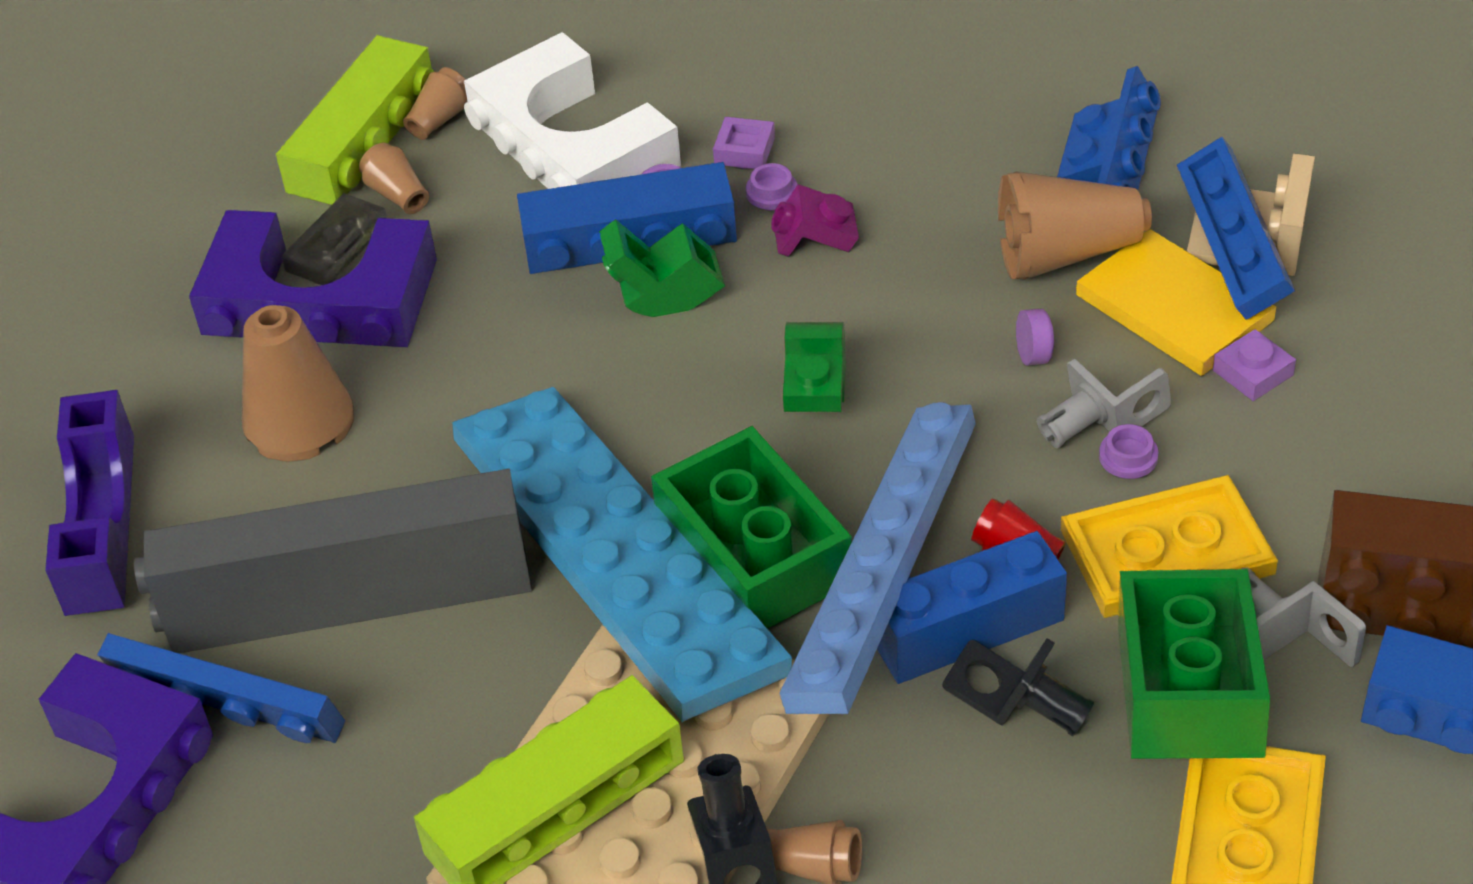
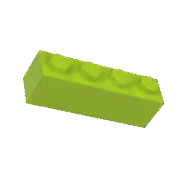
(356, 114)
(551, 787)

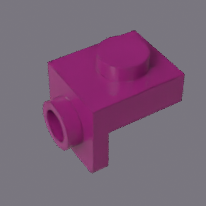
(815, 217)

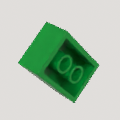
(754, 524)
(1192, 665)

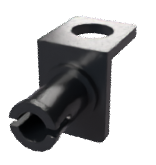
(1017, 688)
(729, 822)

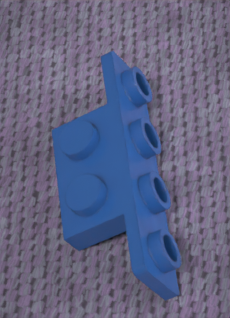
(1113, 138)

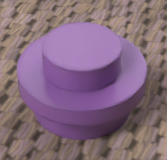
(770, 186)
(1128, 452)

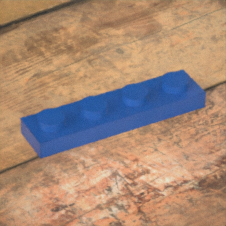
(1235, 228)
(237, 694)

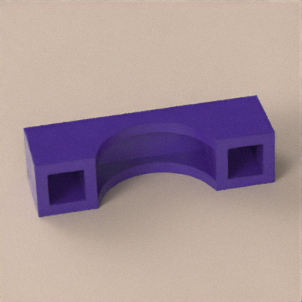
(91, 547)

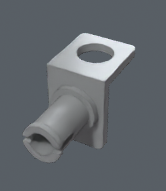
(1095, 403)
(1287, 618)

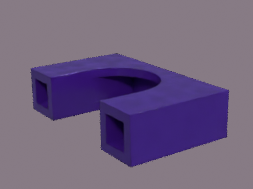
(365, 307)
(153, 739)

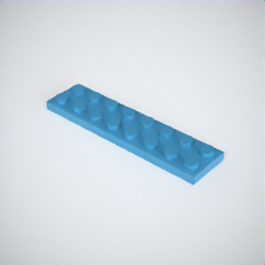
(624, 555)

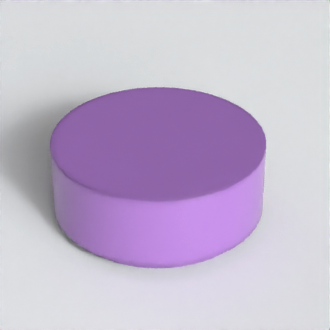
(1034, 336)

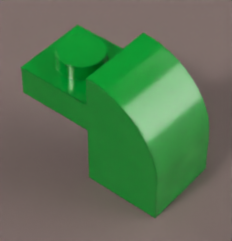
(661, 278)
(814, 367)

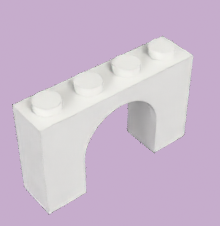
(540, 82)

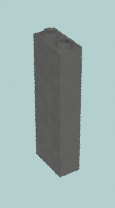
(334, 562)

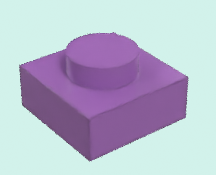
(744, 142)
(1254, 365)

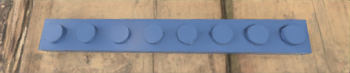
(878, 563)

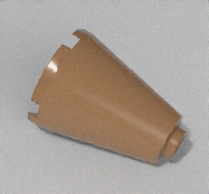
(1065, 221)
(290, 388)

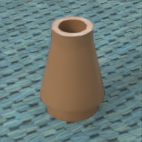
(437, 102)
(392, 176)
(818, 851)

